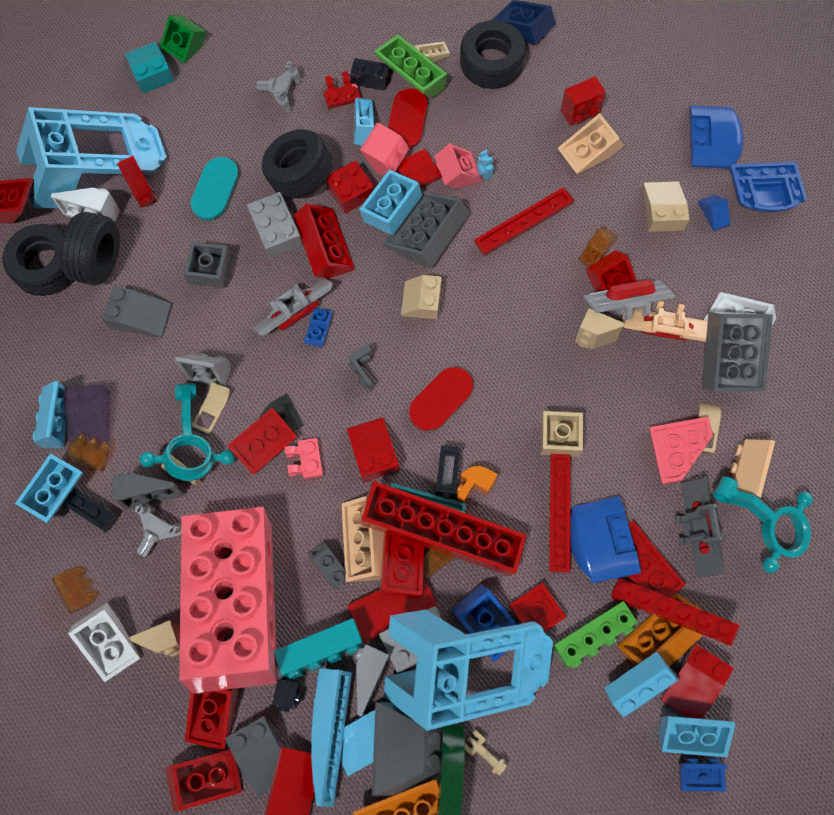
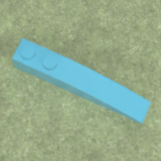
(328, 732)

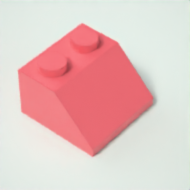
(384, 149)
(457, 167)

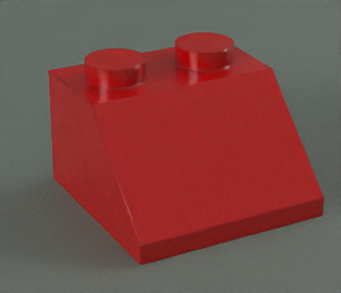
(611, 271)

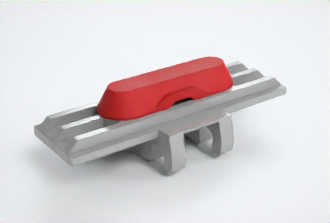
(628, 296)
(284, 316)

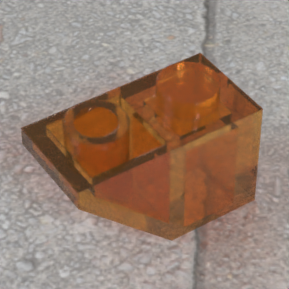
(598, 246)

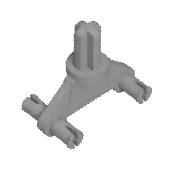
(280, 86)
(154, 529)

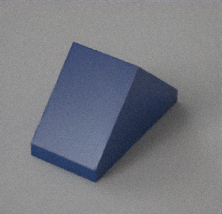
(715, 211)

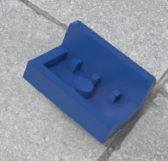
(702, 776)

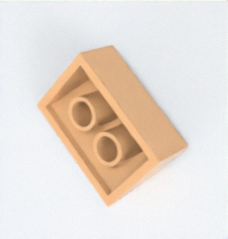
(752, 465)

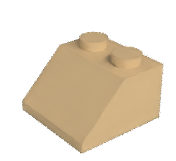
(422, 297)
(598, 330)
(160, 639)

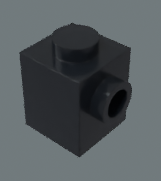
(287, 695)

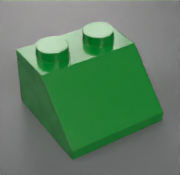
(182, 37)

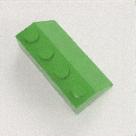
(413, 66)

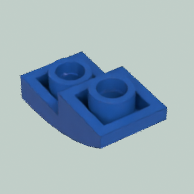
(318, 327)

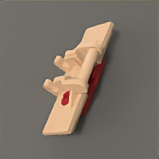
(668, 324)

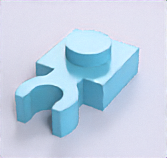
(484, 165)

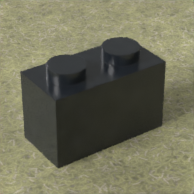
(369, 74)

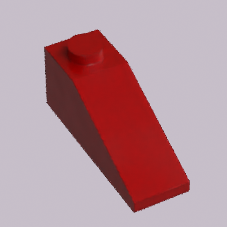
(136, 181)

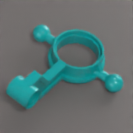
(186, 394)
(727, 493)

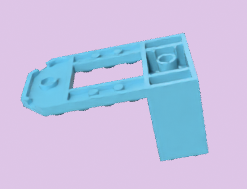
(51, 146)
(437, 688)

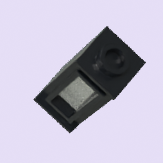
(448, 471)

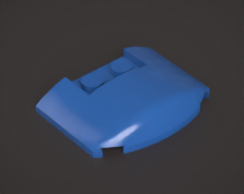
(715, 136)
(768, 186)
(603, 540)

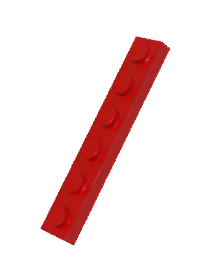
(523, 221)
(559, 514)
(676, 612)

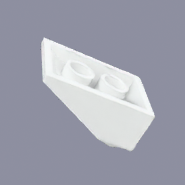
(88, 200)
(737, 304)
(104, 642)

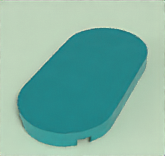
(214, 188)

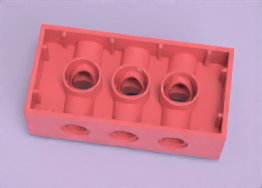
(248, 613)

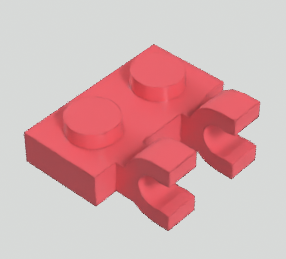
(310, 459)

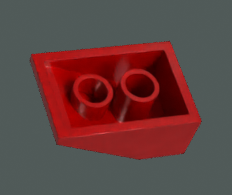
(13, 198)
(373, 450)
(701, 681)
(211, 717)
(203, 780)

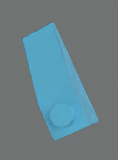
(362, 120)

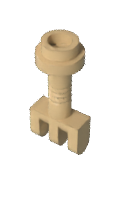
(498, 766)

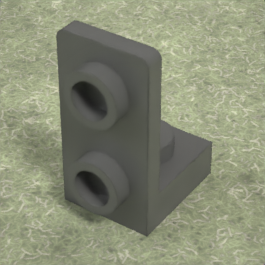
(362, 357)
(328, 565)

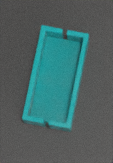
(318, 649)

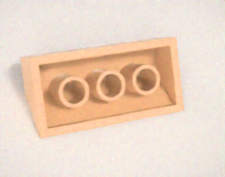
(361, 545)

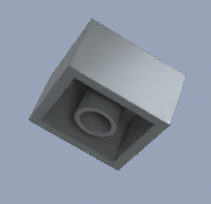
(207, 264)

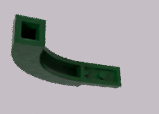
(451, 770)

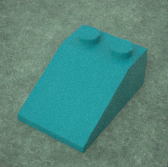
(149, 67)

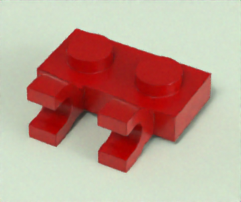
(342, 95)

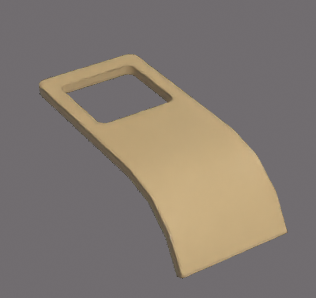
(213, 405)
(714, 415)

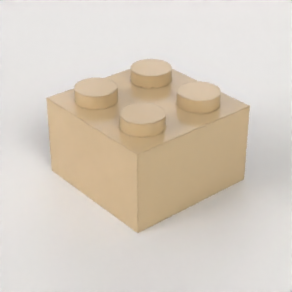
(562, 433)

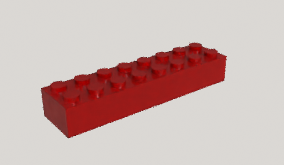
(442, 529)

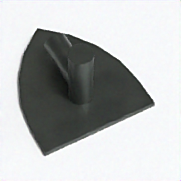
(286, 411)

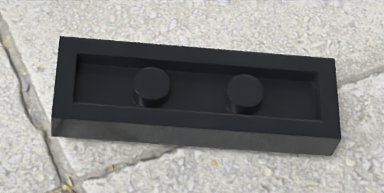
(90, 510)

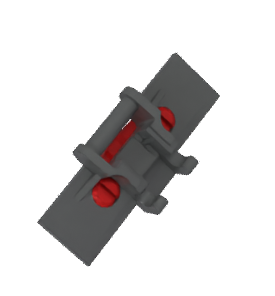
(701, 528)

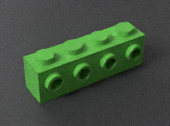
(595, 634)

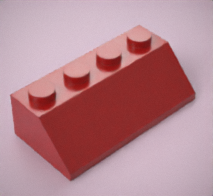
(323, 241)

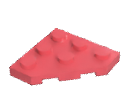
(679, 446)

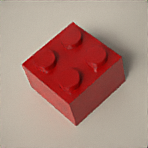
(583, 101)
(349, 186)

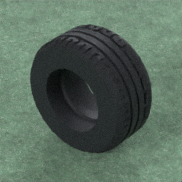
(497, 36)
(297, 163)
(89, 248)
(21, 250)

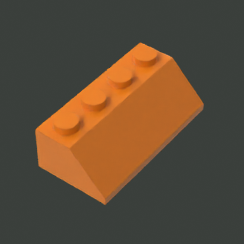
(660, 637)
(414, 801)

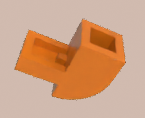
(478, 478)

